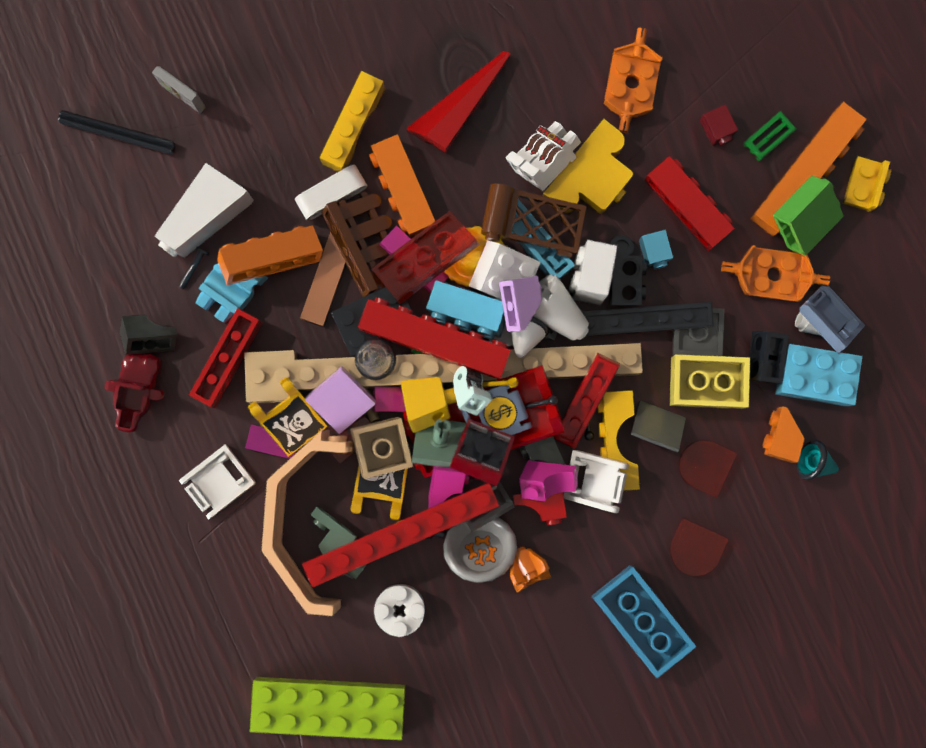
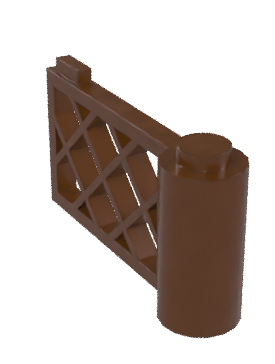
(501, 213)

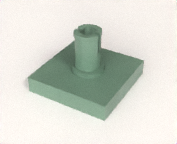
(437, 443)

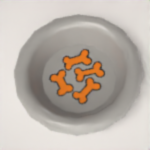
(480, 553)

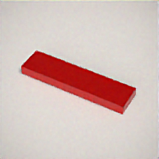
(587, 399)

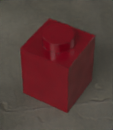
(719, 126)

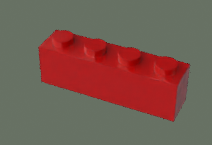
(689, 203)
(225, 358)

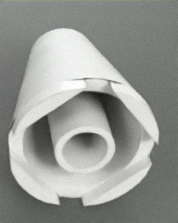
(560, 311)

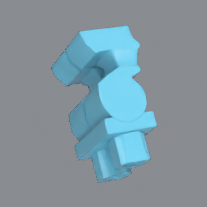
(229, 296)

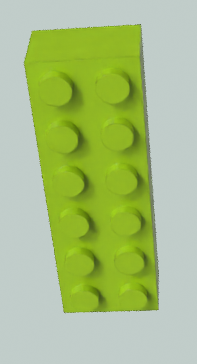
(327, 708)

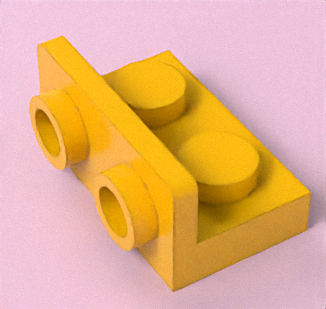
(866, 184)

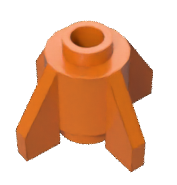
(528, 569)

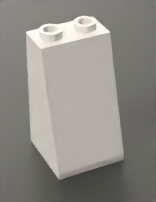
(202, 211)

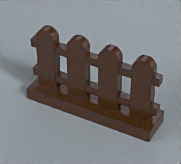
(348, 236)

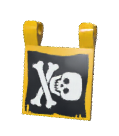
(291, 421)
(382, 487)

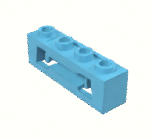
(550, 262)

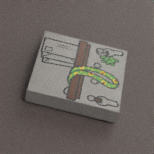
(178, 89)

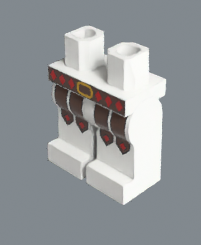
(545, 155)

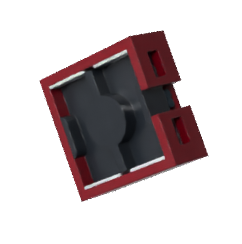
(482, 452)

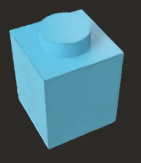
(656, 249)

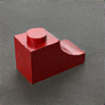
(550, 510)

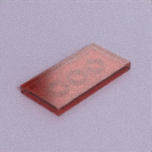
(425, 257)

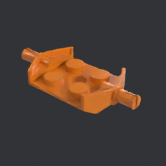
(637, 62)
(794, 271)

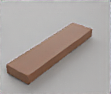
(324, 284)

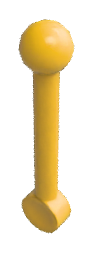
(512, 382)

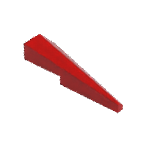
(447, 118)

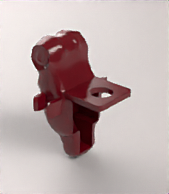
(135, 389)

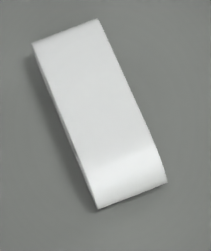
(335, 188)

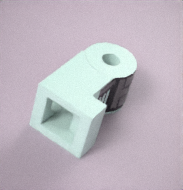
(469, 389)

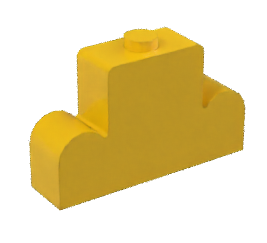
(595, 172)

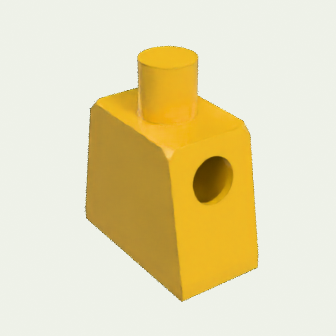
(426, 402)

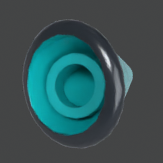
(815, 461)

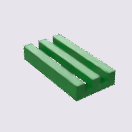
(754, 149)

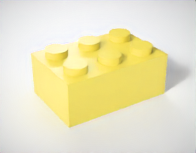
(709, 381)

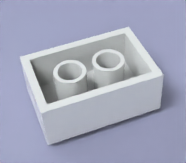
(593, 272)

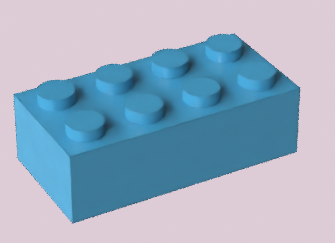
(643, 621)

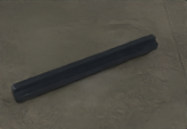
(116, 132)

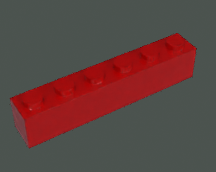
(434, 339)

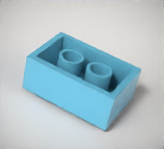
(466, 310)
(820, 375)

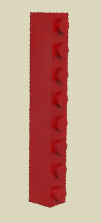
(400, 534)

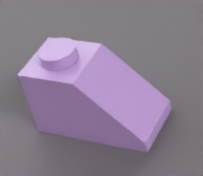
(520, 301)

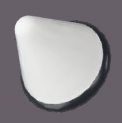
(527, 339)

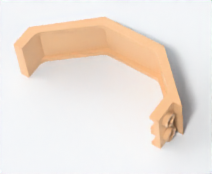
(274, 520)

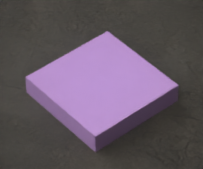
(340, 399)

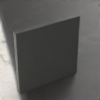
(658, 426)

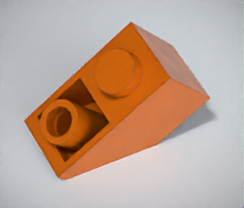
(785, 437)

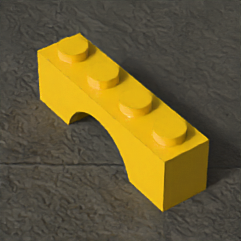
(349, 125)
(615, 409)

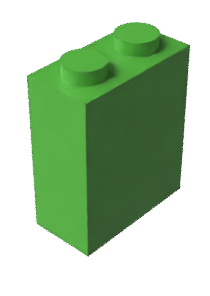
(808, 215)

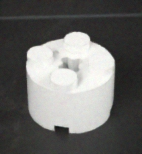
(399, 624)

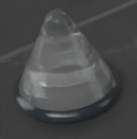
(375, 358)

